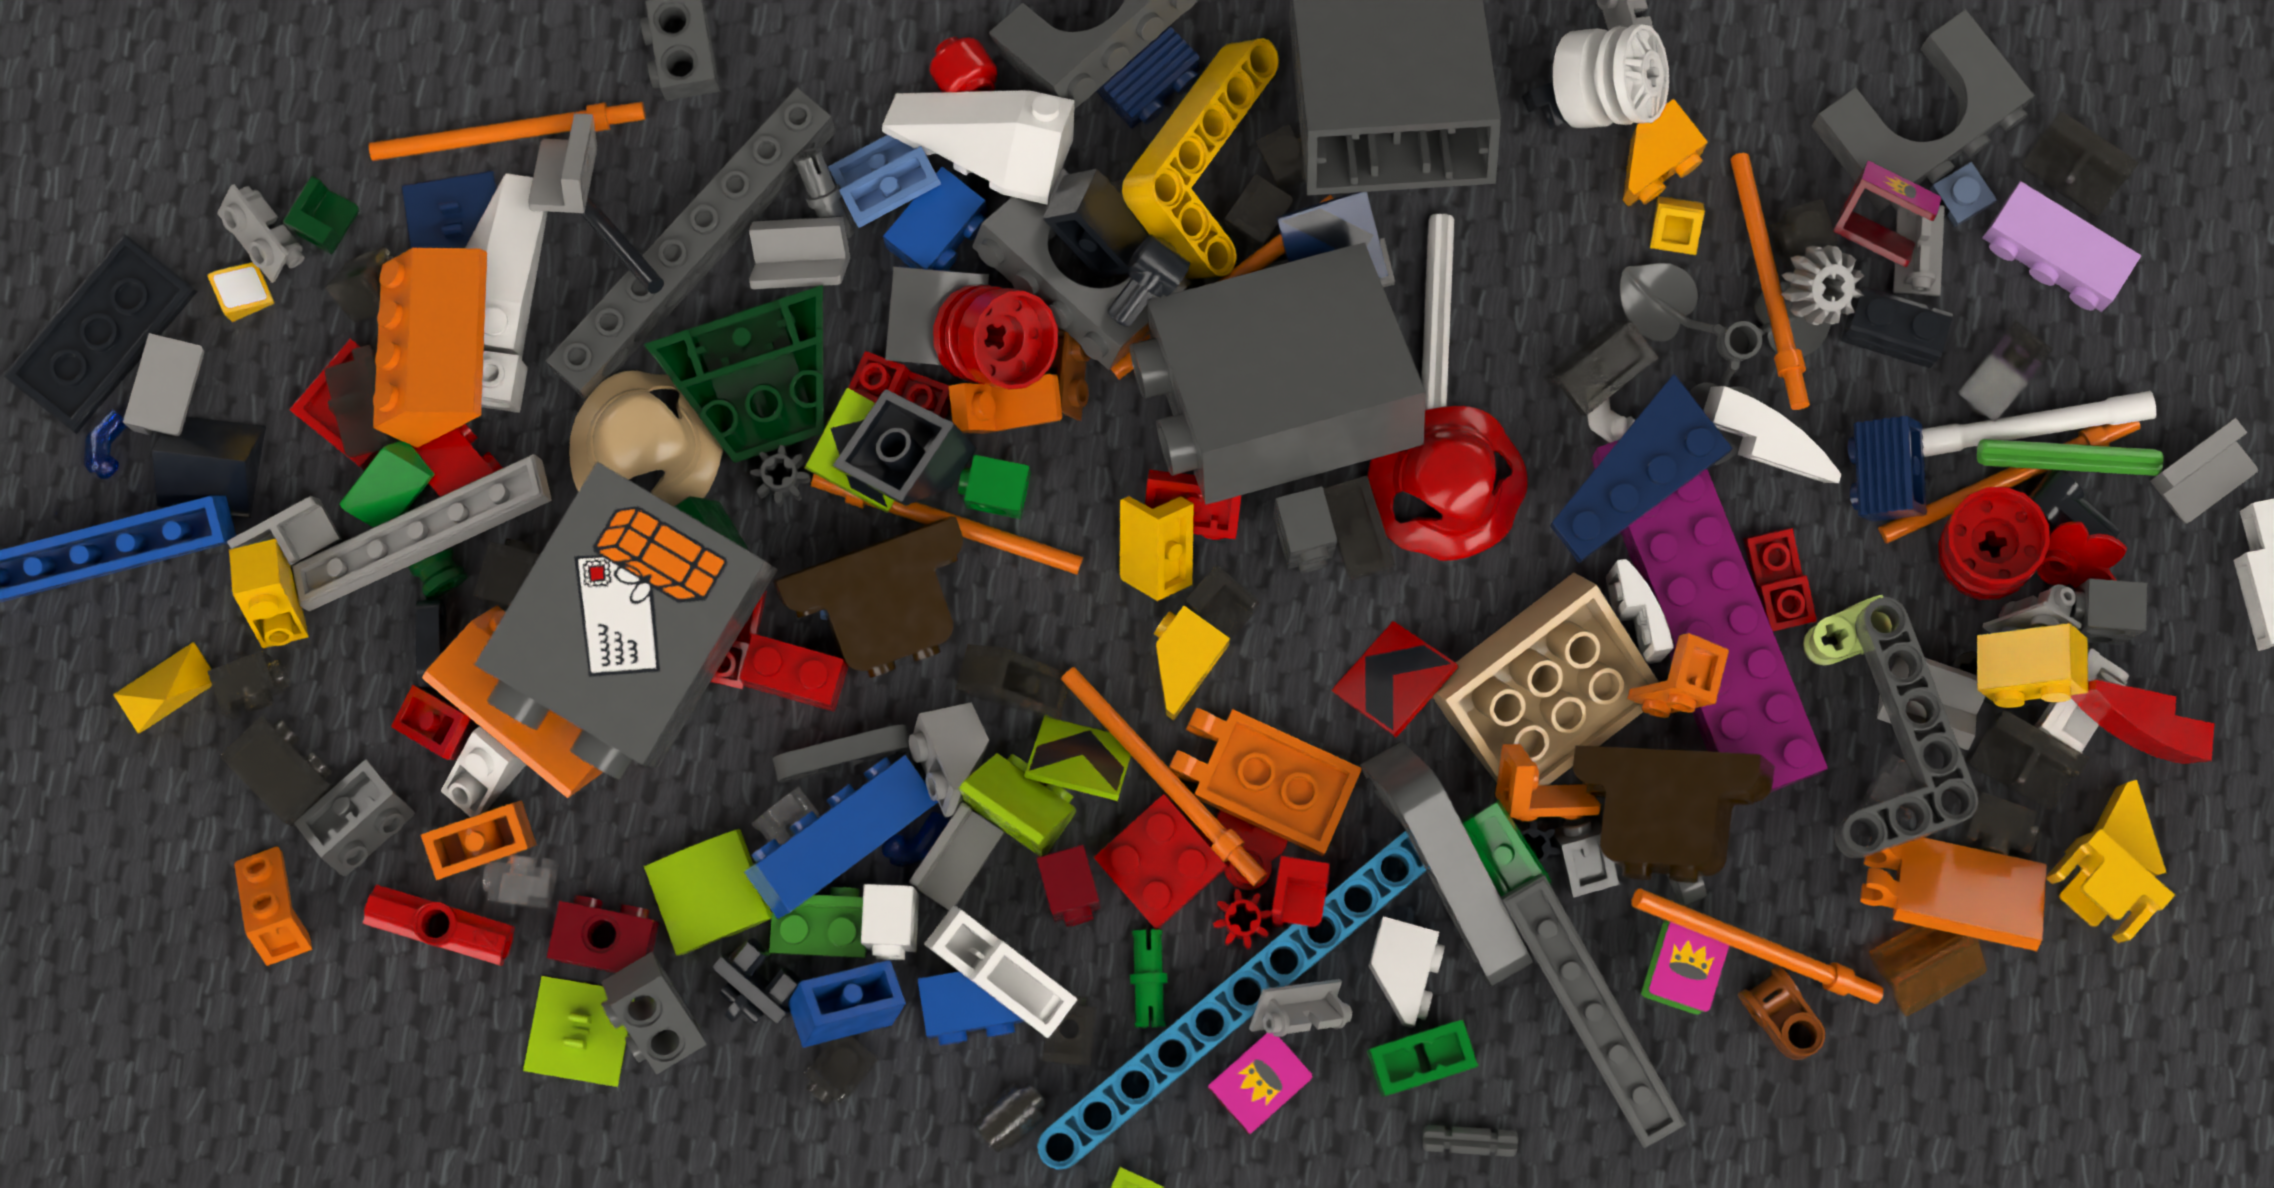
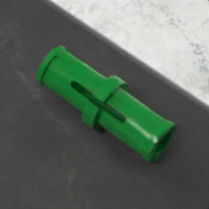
(1148, 978)

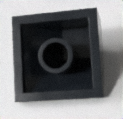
(905, 451)

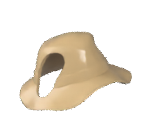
(639, 434)

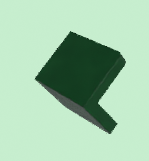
(321, 216)

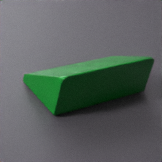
(388, 485)

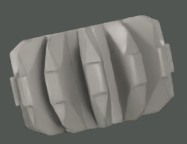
(1822, 285)

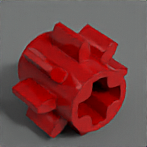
(1235, 930)

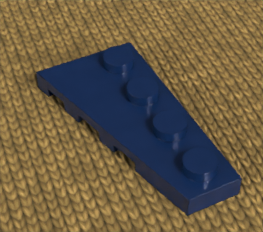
(1648, 464)

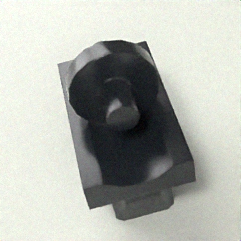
(741, 971)

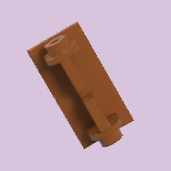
(1071, 369)

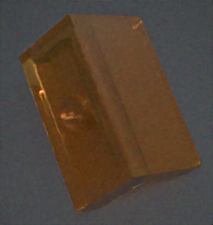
(1927, 965)

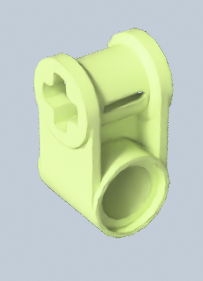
(1843, 628)

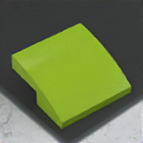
(707, 892)

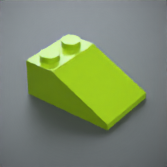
(1017, 804)

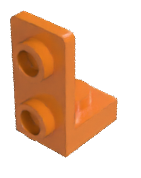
(995, 409)
(1691, 680)
(1527, 801)
(268, 907)

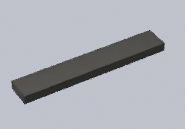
(1593, 1010)

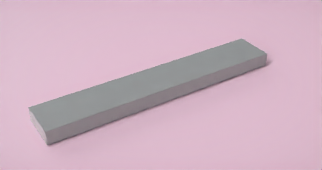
(421, 532)

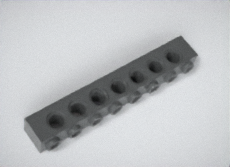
(692, 244)

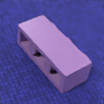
(2060, 248)

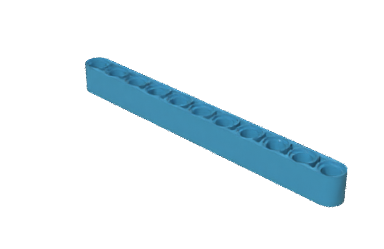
(1223, 1002)

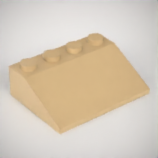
(1547, 681)

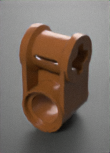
(1782, 1012)

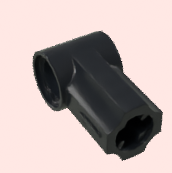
(2063, 502)

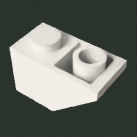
(481, 773)
(1402, 964)

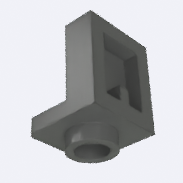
(1582, 857)

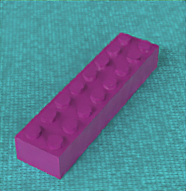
(1707, 591)

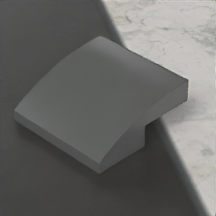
(914, 308)

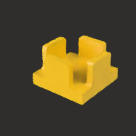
(2109, 884)

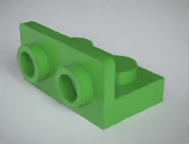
(822, 926)

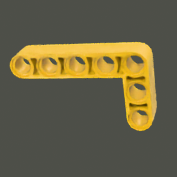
(1163, 177)

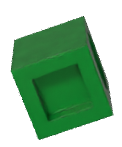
(995, 486)

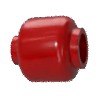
(963, 66)

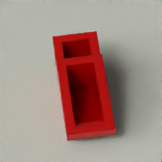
(2147, 722)

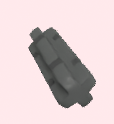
(1470, 1140)

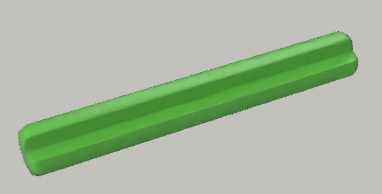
(2069, 457)

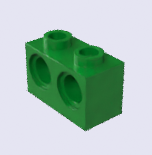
(1422, 1058)

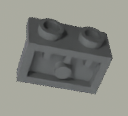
(354, 818)

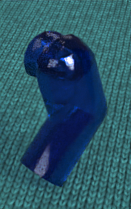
(98, 445)
(915, 849)

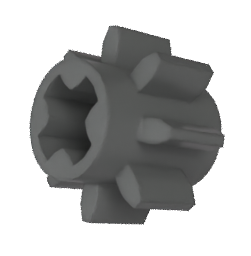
(789, 484)

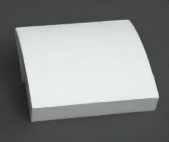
(1635, 601)

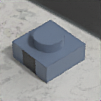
(1963, 194)

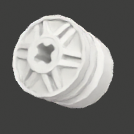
(1611, 76)

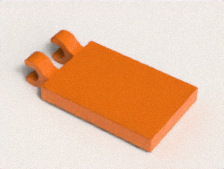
(1269, 779)
(1960, 891)

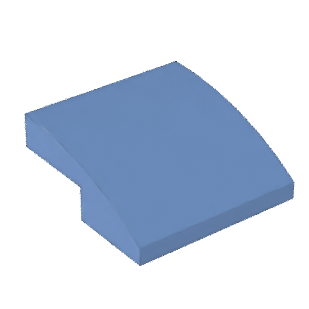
(882, 178)

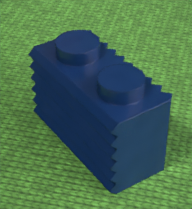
(1151, 78)
(1888, 469)

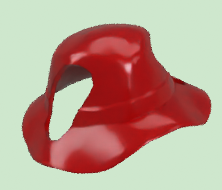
(1457, 479)

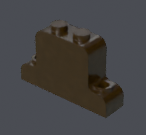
(881, 596)
(1670, 805)

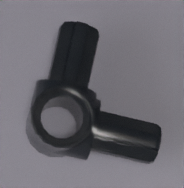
(1153, 271)

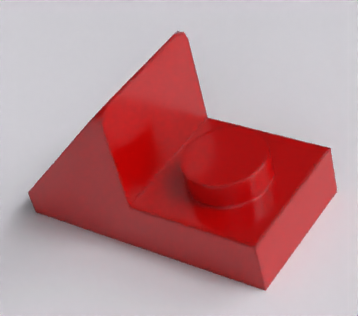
(433, 723)

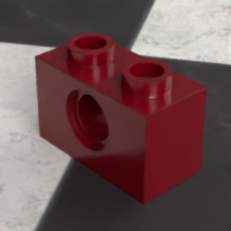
(1069, 886)
(574, 932)

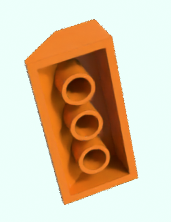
(430, 343)
(468, 689)

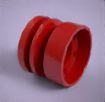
(995, 336)
(2006, 521)

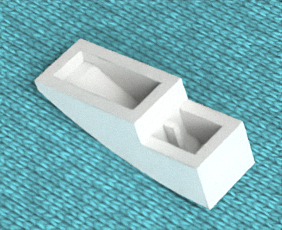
(1768, 435)
(2256, 570)
(1000, 971)

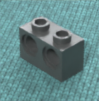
(689, 45)
(1305, 529)
(2110, 610)
(657, 1011)

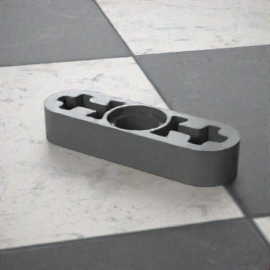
(827, 755)

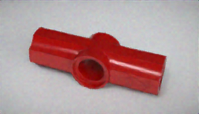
(411, 915)

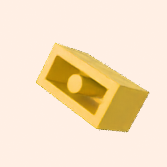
(2032, 665)

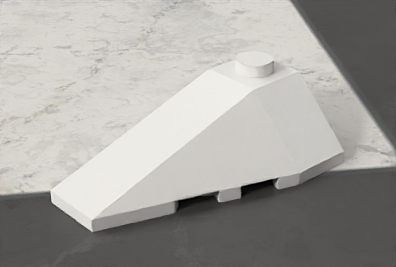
(1000, 135)
(513, 247)

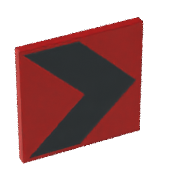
(1395, 678)

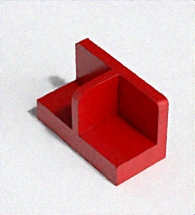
(1300, 892)

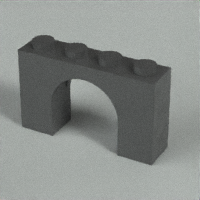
(1081, 62)
(1986, 96)
(1017, 246)

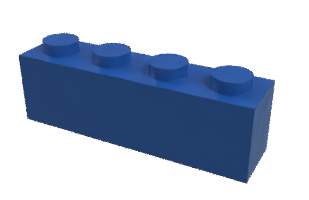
(839, 837)

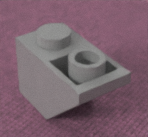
(950, 749)

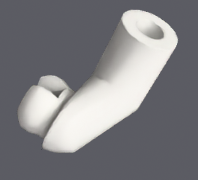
(1608, 423)

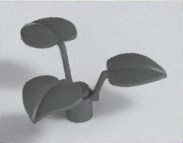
(1662, 296)

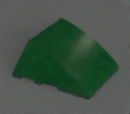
(753, 373)

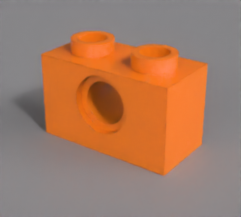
(478, 840)

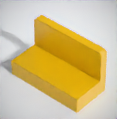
(1156, 546)

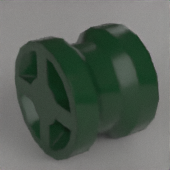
(438, 574)

